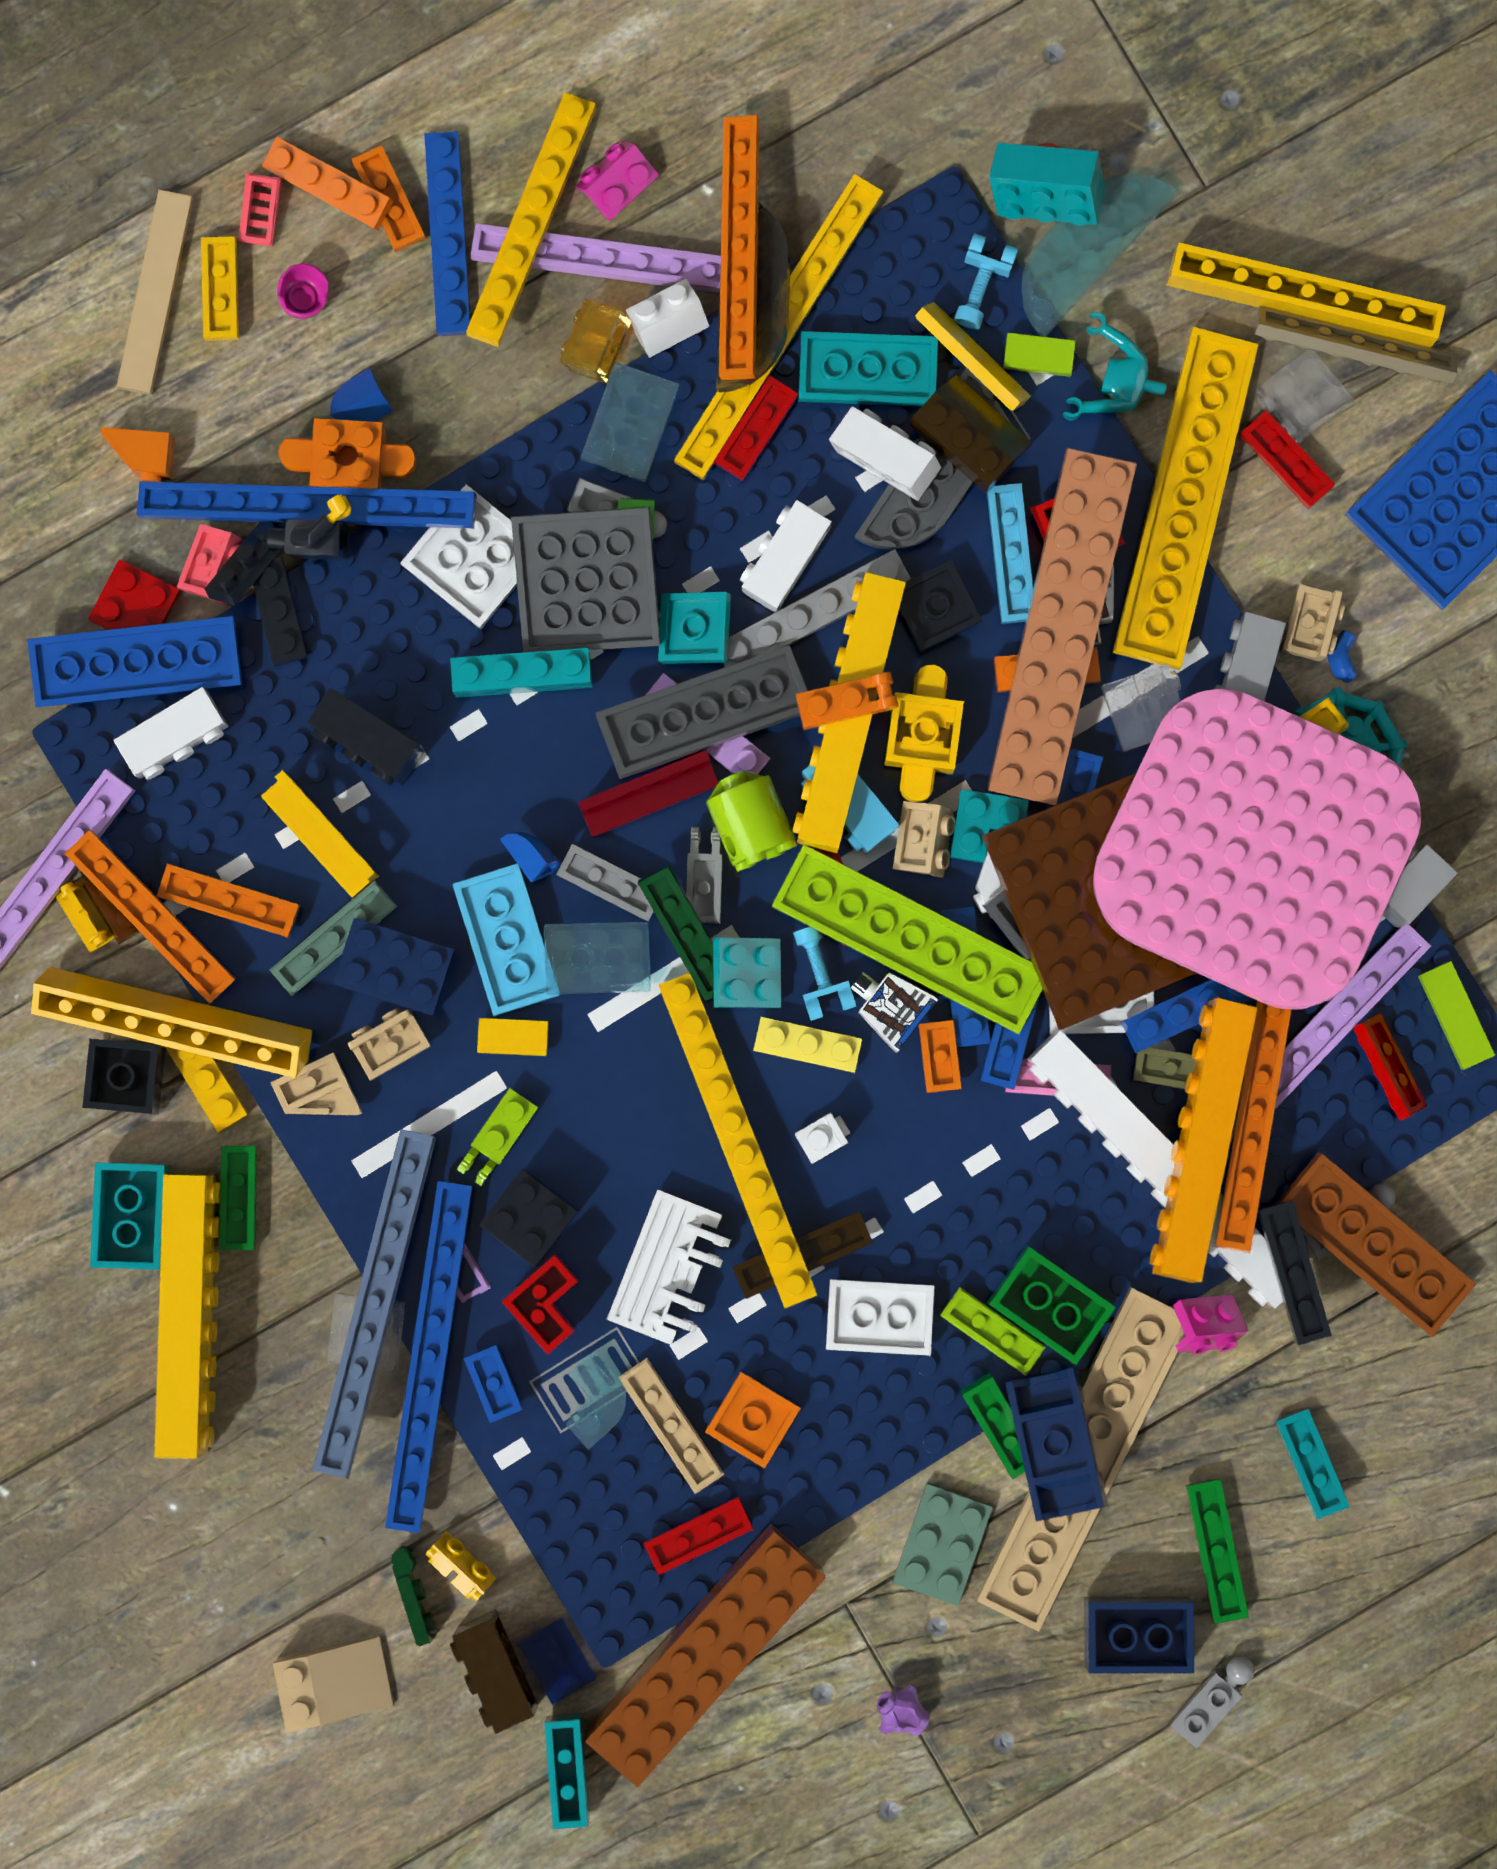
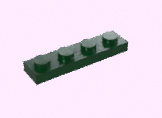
(681, 926)

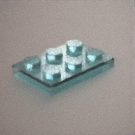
(630, 422)
(597, 958)

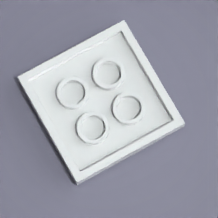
(467, 565)

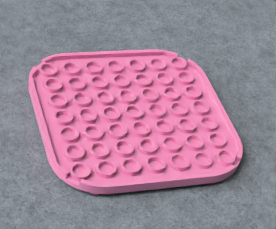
(1257, 848)

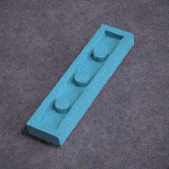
(1010, 551)

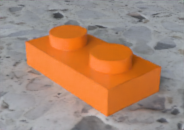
(939, 1056)

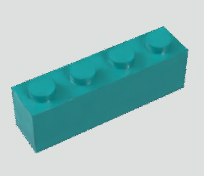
(521, 672)

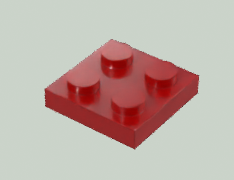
(133, 599)

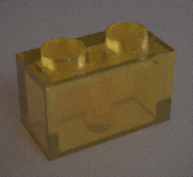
(595, 340)

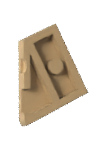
(318, 1090)

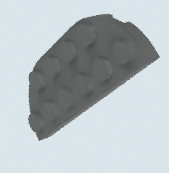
(904, 522)

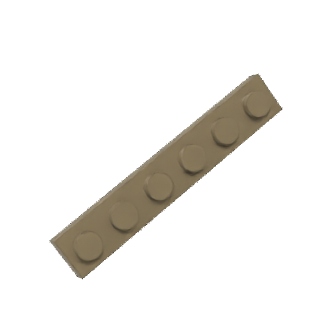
(1356, 344)

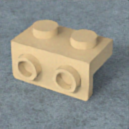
(1313, 623)
(388, 1043)

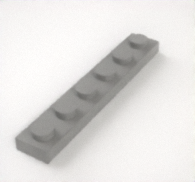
(810, 612)

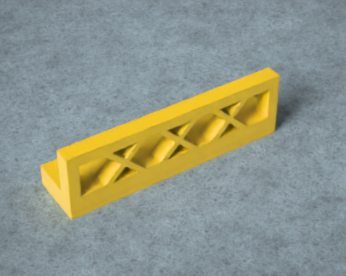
(319, 835)

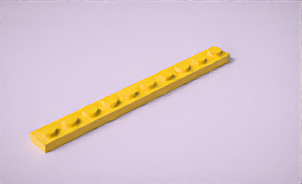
(806, 285)
(737, 1140)

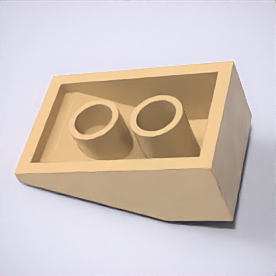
(332, 1683)

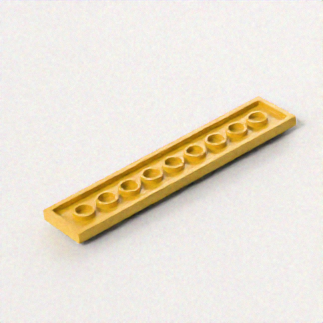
(1185, 498)

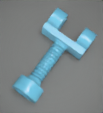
(969, 314)
(810, 940)

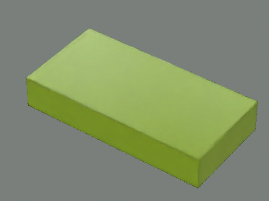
(1039, 354)

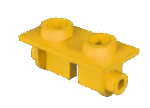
(84, 915)
(450, 1555)

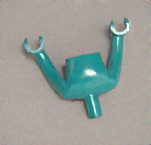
(1123, 379)

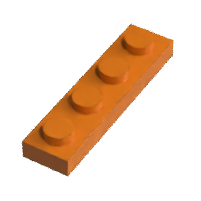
(327, 183)
(228, 900)

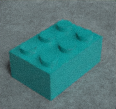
(1047, 183)
(127, 1215)

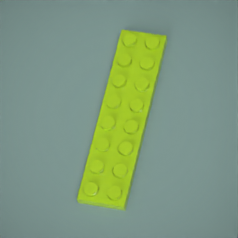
(909, 939)

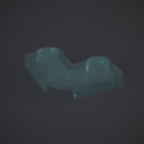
(606, 1398)

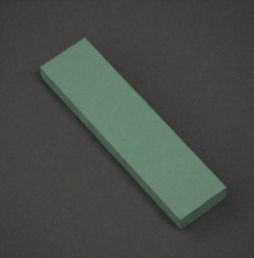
(330, 939)

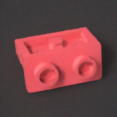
(207, 556)

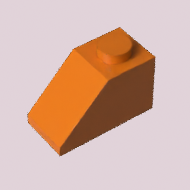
(144, 452)

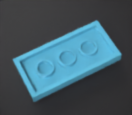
(504, 938)

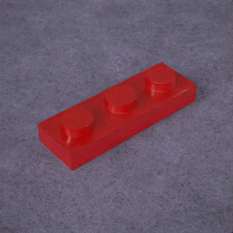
(756, 428)
(1287, 459)
(1389, 1066)
(698, 1535)

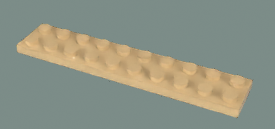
(1116, 1399)

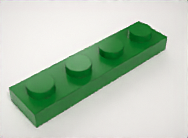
(1217, 1551)

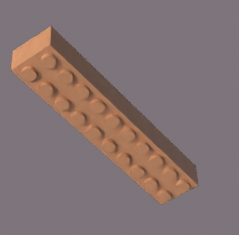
(1061, 626)

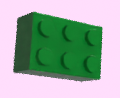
(1051, 1305)

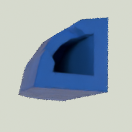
(360, 399)
(530, 854)

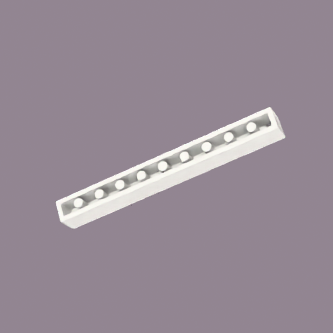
(1142, 1145)

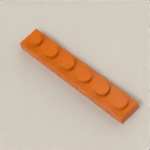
(150, 916)

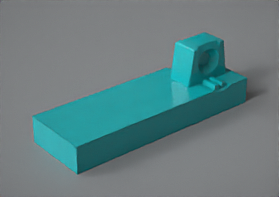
(1312, 1464)

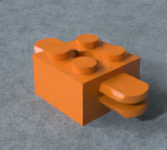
(347, 455)

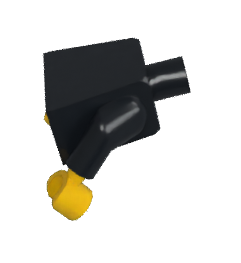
(316, 538)

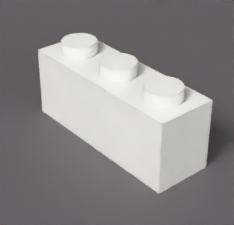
(886, 452)
(785, 555)
(171, 734)

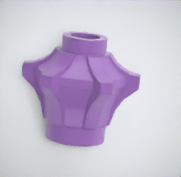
(902, 1711)

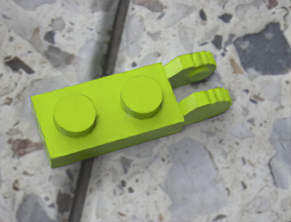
(499, 1133)

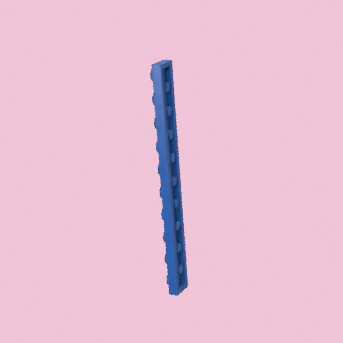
(282, 503)
(1005, 1046)
(429, 1357)

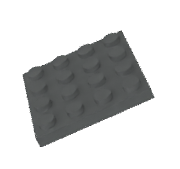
(586, 579)

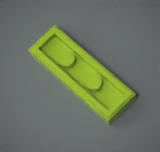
(1456, 1015)
(992, 1331)

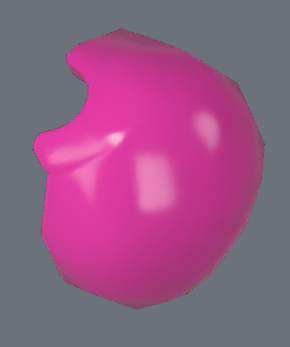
(302, 291)

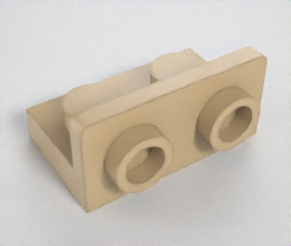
(924, 839)

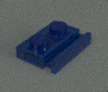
(557, 1660)

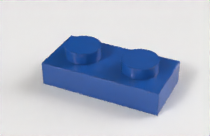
(493, 1383)

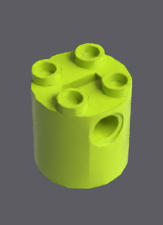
(750, 819)

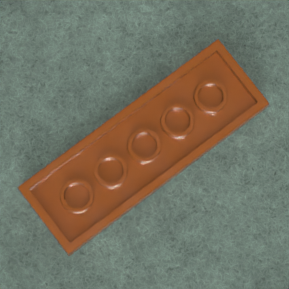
(1377, 1245)

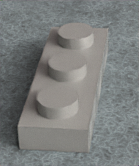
(605, 881)

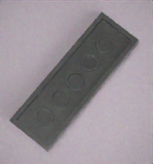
(702, 712)

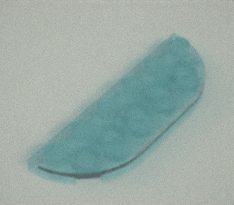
(1076, 256)

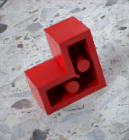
(534, 1303)

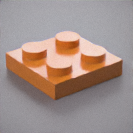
(752, 1419)

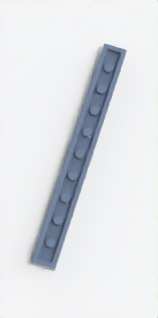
(374, 1304)

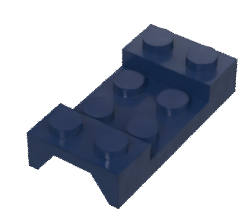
(1056, 1444)

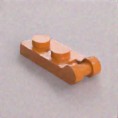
(845, 701)

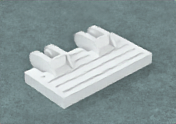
(662, 1266)

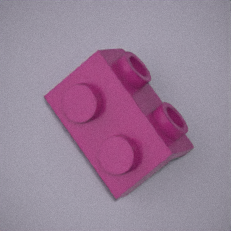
(617, 179)
(1209, 1324)

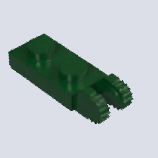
(412, 1594)

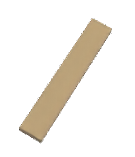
(155, 292)

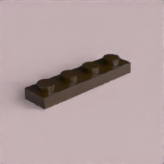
(816, 1250)

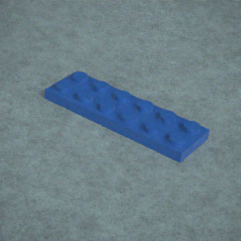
(134, 661)

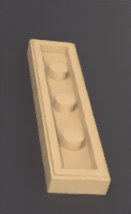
(671, 1425)

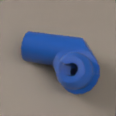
(1340, 660)

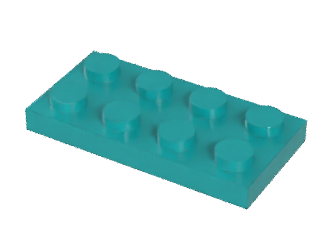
(867, 368)

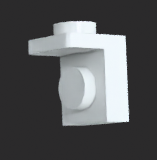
(823, 1137)

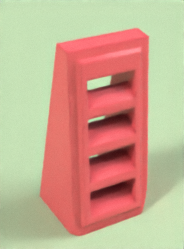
(274, 198)

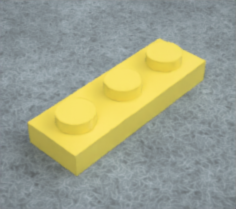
(807, 1044)

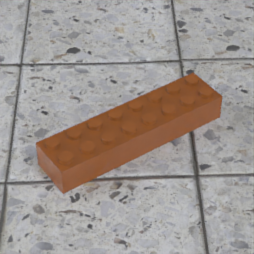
(704, 1655)

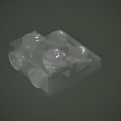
(1304, 395)
(1141, 703)

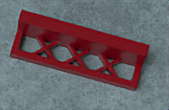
(648, 794)

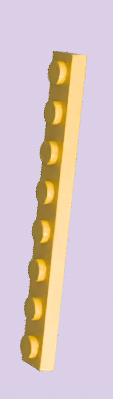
(531, 220)

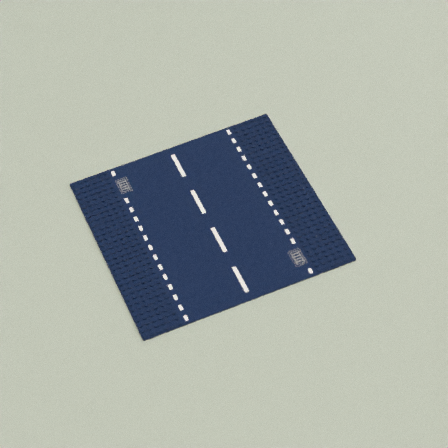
(939, 1177)

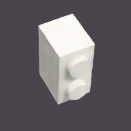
(667, 318)

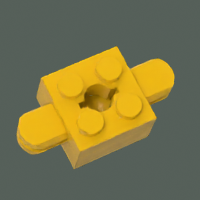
(924, 733)

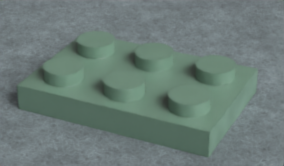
(942, 1544)

